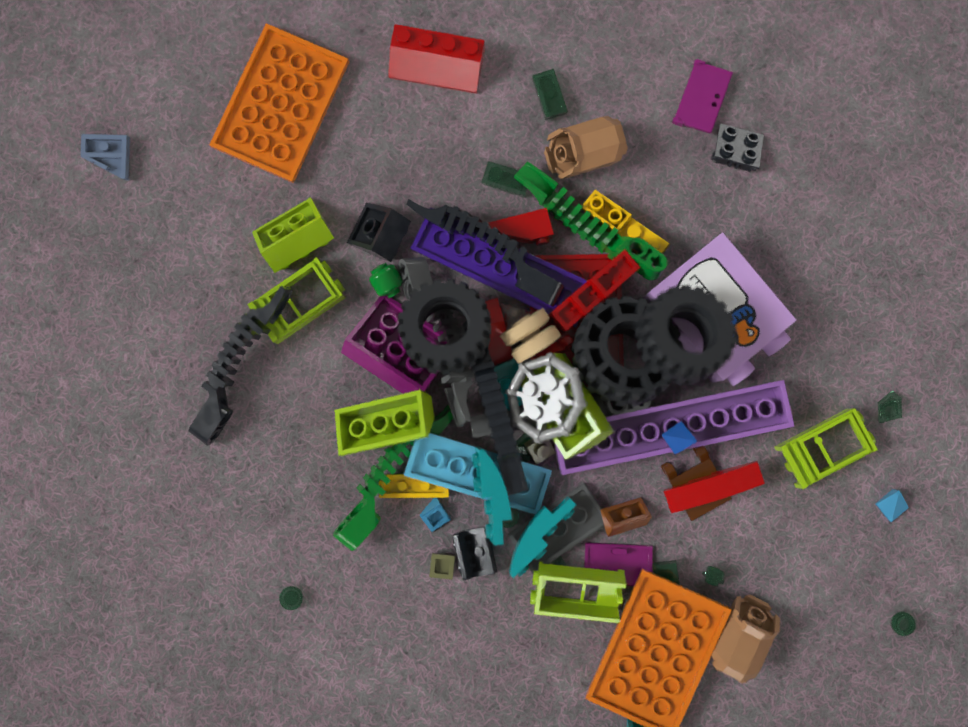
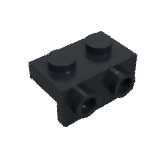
(474, 553)

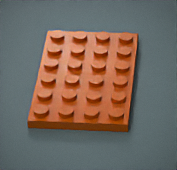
(279, 103)
(657, 652)

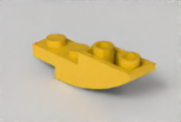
(617, 217)

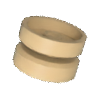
(529, 334)

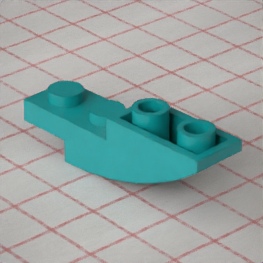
(491, 486)
(531, 543)

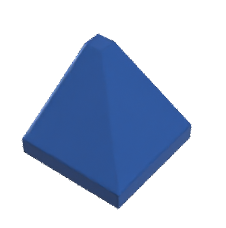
(678, 438)

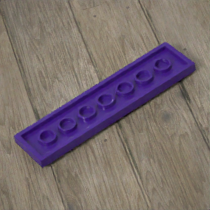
(485, 265)

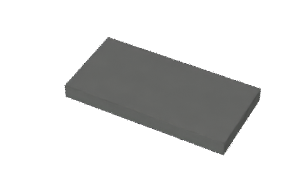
(570, 532)

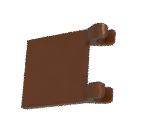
(700, 470)

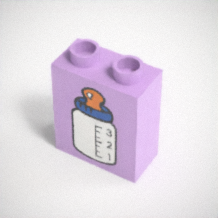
(754, 306)

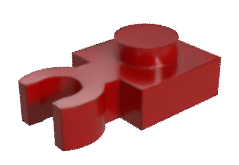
(562, 346)

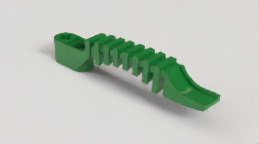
(544, 189)
(363, 518)

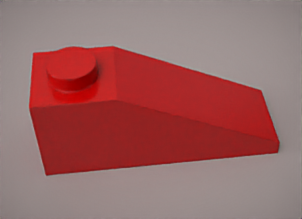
(527, 227)
(498, 350)

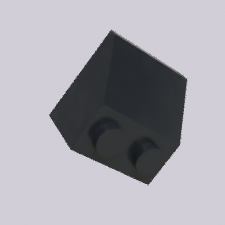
(379, 231)

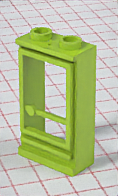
(280, 329)
(801, 462)
(606, 603)

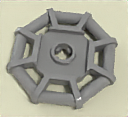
(532, 398)

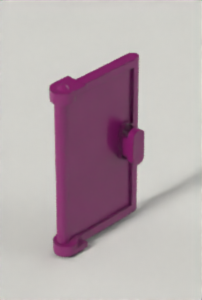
(699, 101)
(623, 557)

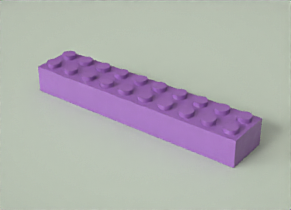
(708, 419)

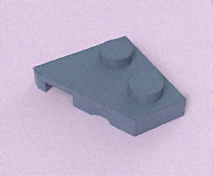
(107, 152)

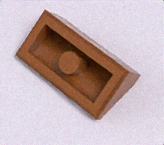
(625, 516)

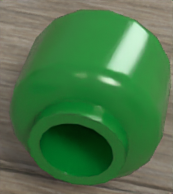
(386, 280)

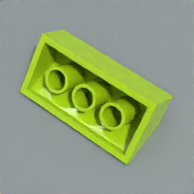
(384, 422)
(589, 427)

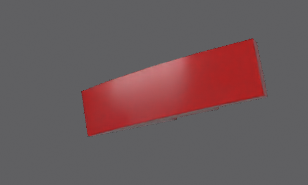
(594, 290)
(714, 486)

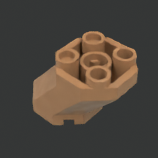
(585, 147)
(745, 638)

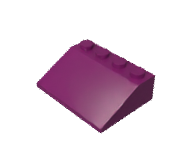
(379, 349)

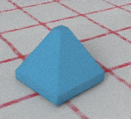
(892, 505)
(434, 515)

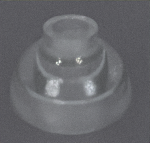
(513, 311)

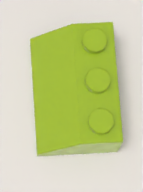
(292, 235)

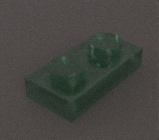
(549, 94)
(503, 179)

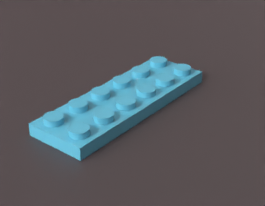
(450, 466)

